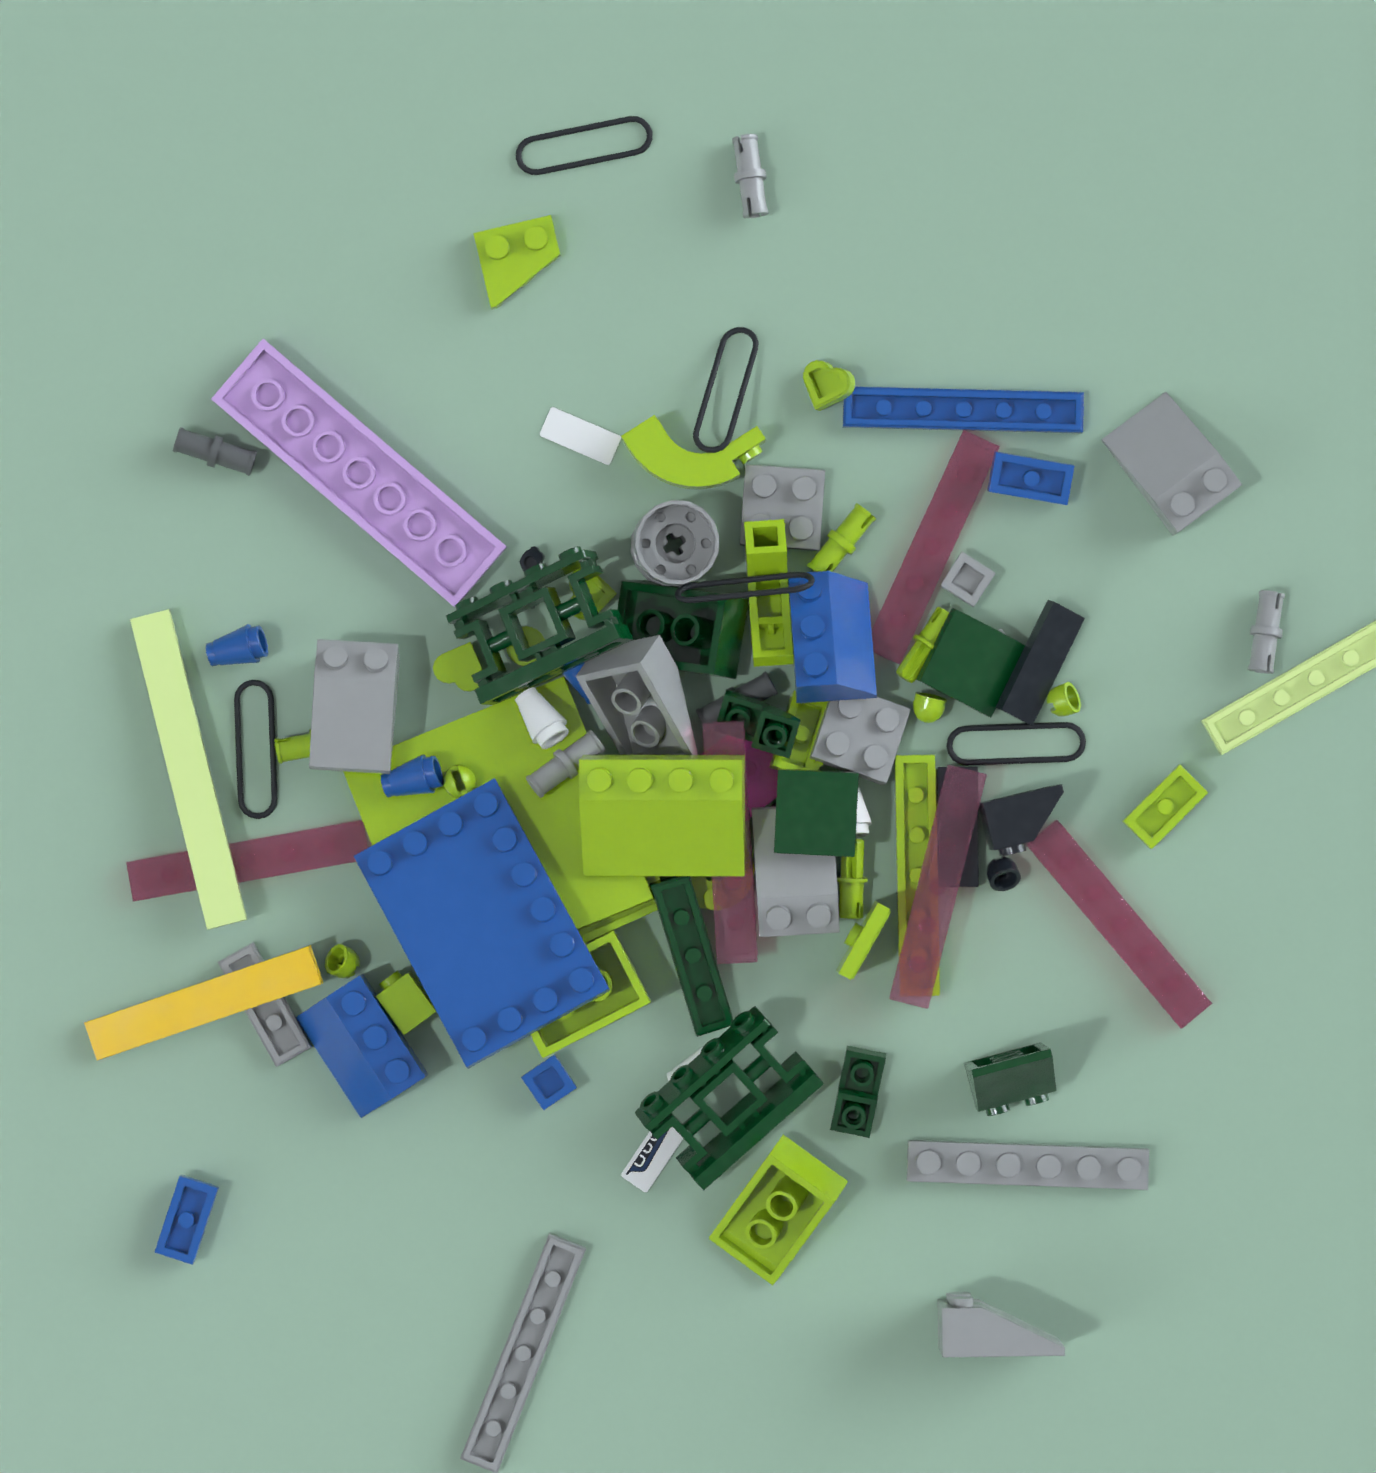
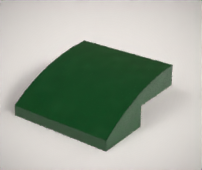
(970, 662)
(816, 812)

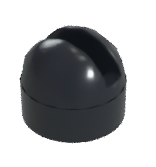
(1003, 882)

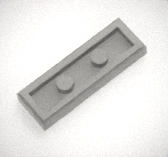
(273, 1020)

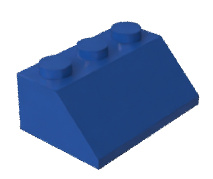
(832, 639)
(361, 1046)

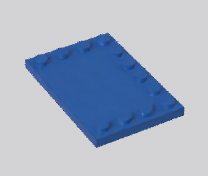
(481, 923)

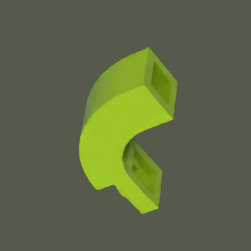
(686, 469)
(771, 613)

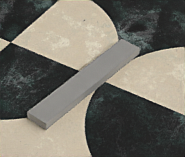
(523, 1353)

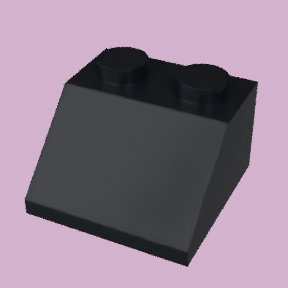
(1017, 818)

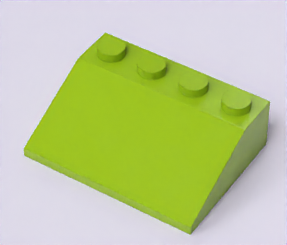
(662, 815)

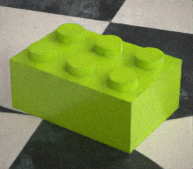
(624, 997)

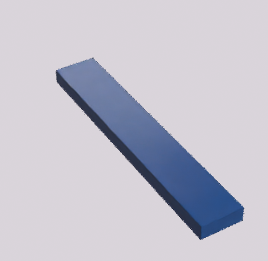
(964, 410)

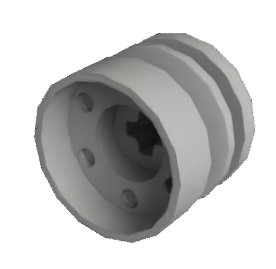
(680, 521)

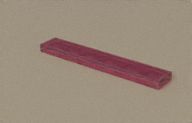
(932, 546)
(253, 859)
(937, 886)
(733, 894)
(1118, 924)

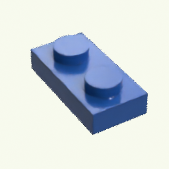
(1030, 478)
(186, 1219)

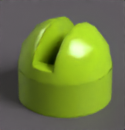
(1065, 700)
(928, 706)
(468, 779)
(334, 958)

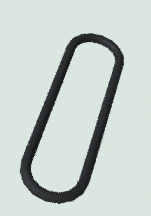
(643, 148)
(723, 445)
(679, 597)
(239, 749)
(1078, 753)

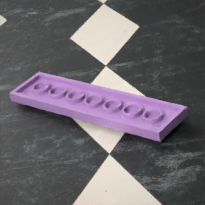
(359, 473)

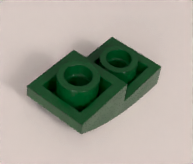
(764, 724)
(858, 1091)

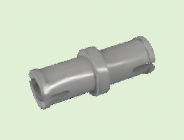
(750, 176)
(1266, 632)
(564, 764)

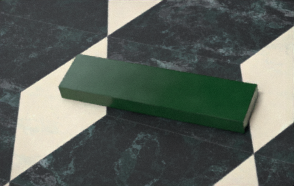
(692, 954)

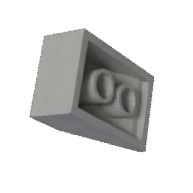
(1171, 463)
(640, 698)
(354, 706)
(792, 890)
(980, 1330)

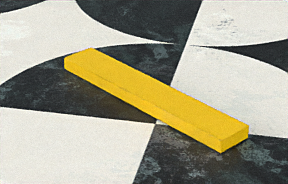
(203, 1002)

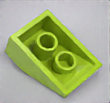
(778, 1210)

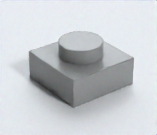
(967, 579)

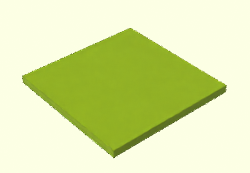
(500, 747)

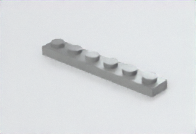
(1027, 1164)

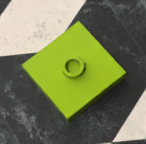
(861, 940)

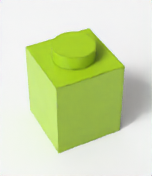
(405, 1001)

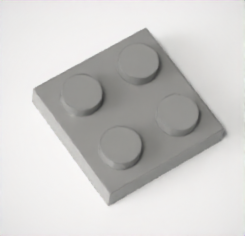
(785, 495)
(861, 736)

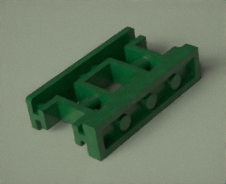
(549, 654)
(749, 1118)

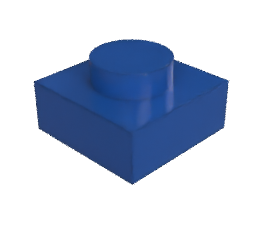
(549, 1082)

